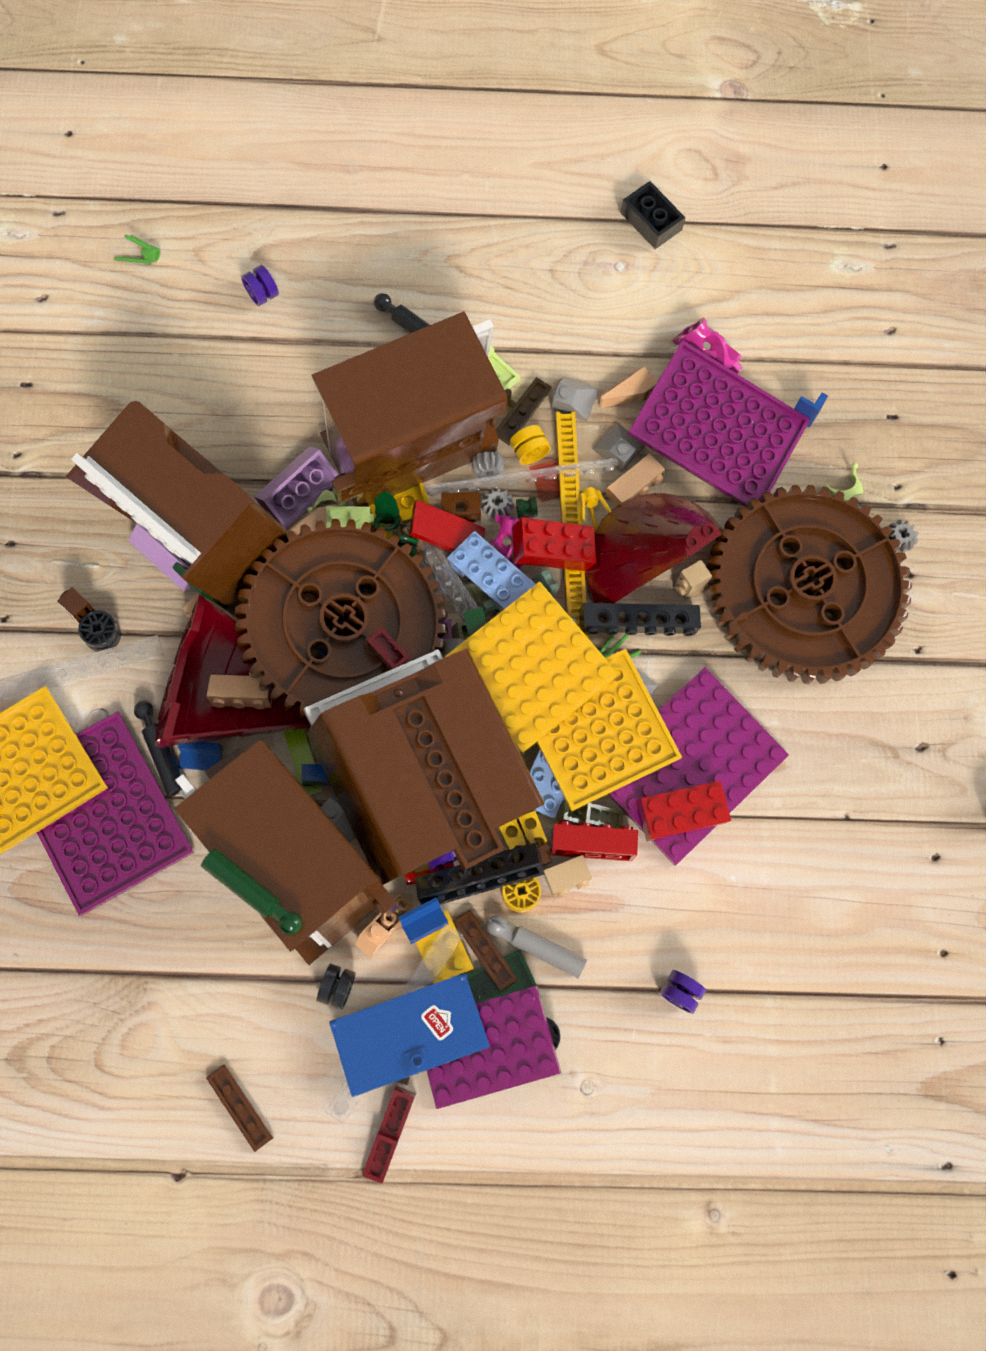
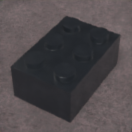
(652, 214)

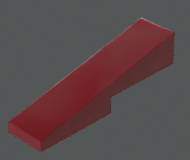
(388, 649)
(389, 1134)

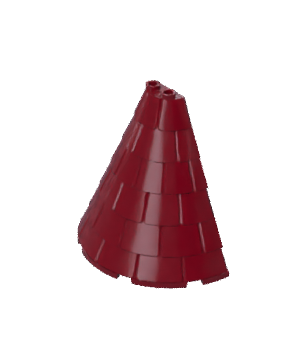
(645, 540)
(185, 711)

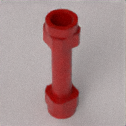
(410, 876)

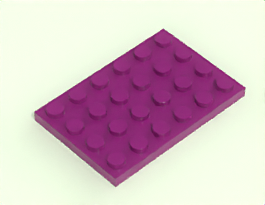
(517, 1054)

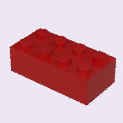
(553, 544)
(683, 811)
(594, 842)

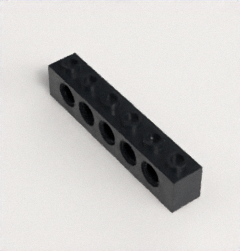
(648, 613)
(492, 873)

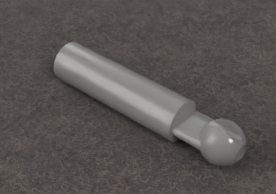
(537, 946)

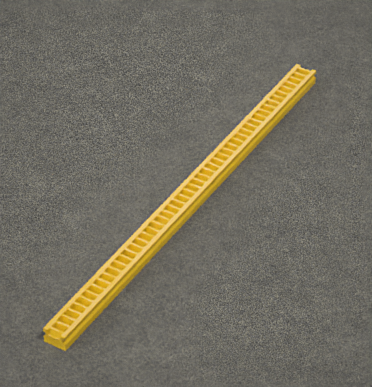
(570, 508)

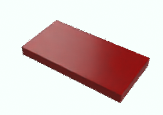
(440, 527)

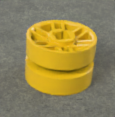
(530, 445)
(525, 902)

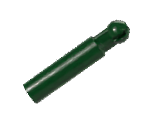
(251, 891)

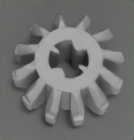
(487, 464)
(504, 501)
(908, 537)

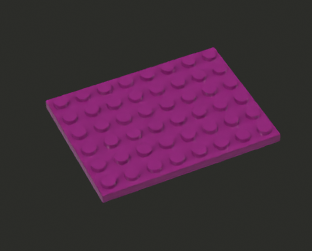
(718, 425)
(716, 744)
(119, 832)

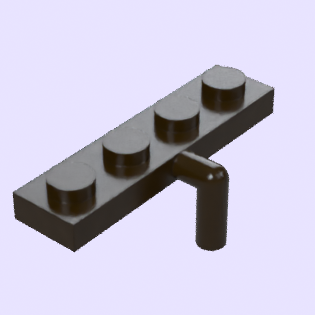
(522, 409)

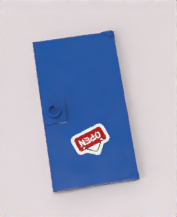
(409, 1034)

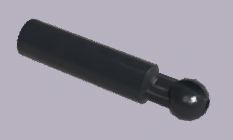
(400, 314)
(162, 756)

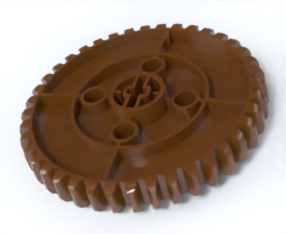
(333, 564)
(796, 636)

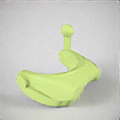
(852, 492)
(324, 497)

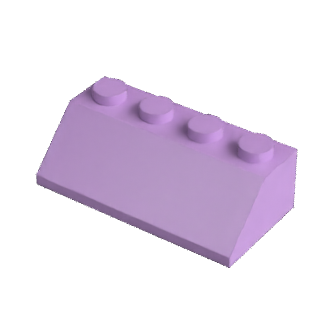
(297, 486)
(158, 555)

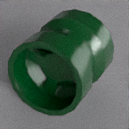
(526, 507)

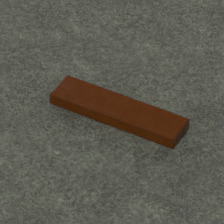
(485, 951)
(239, 1108)

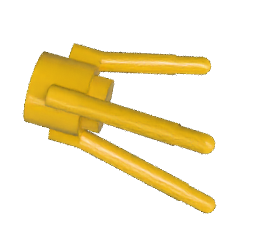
(590, 498)

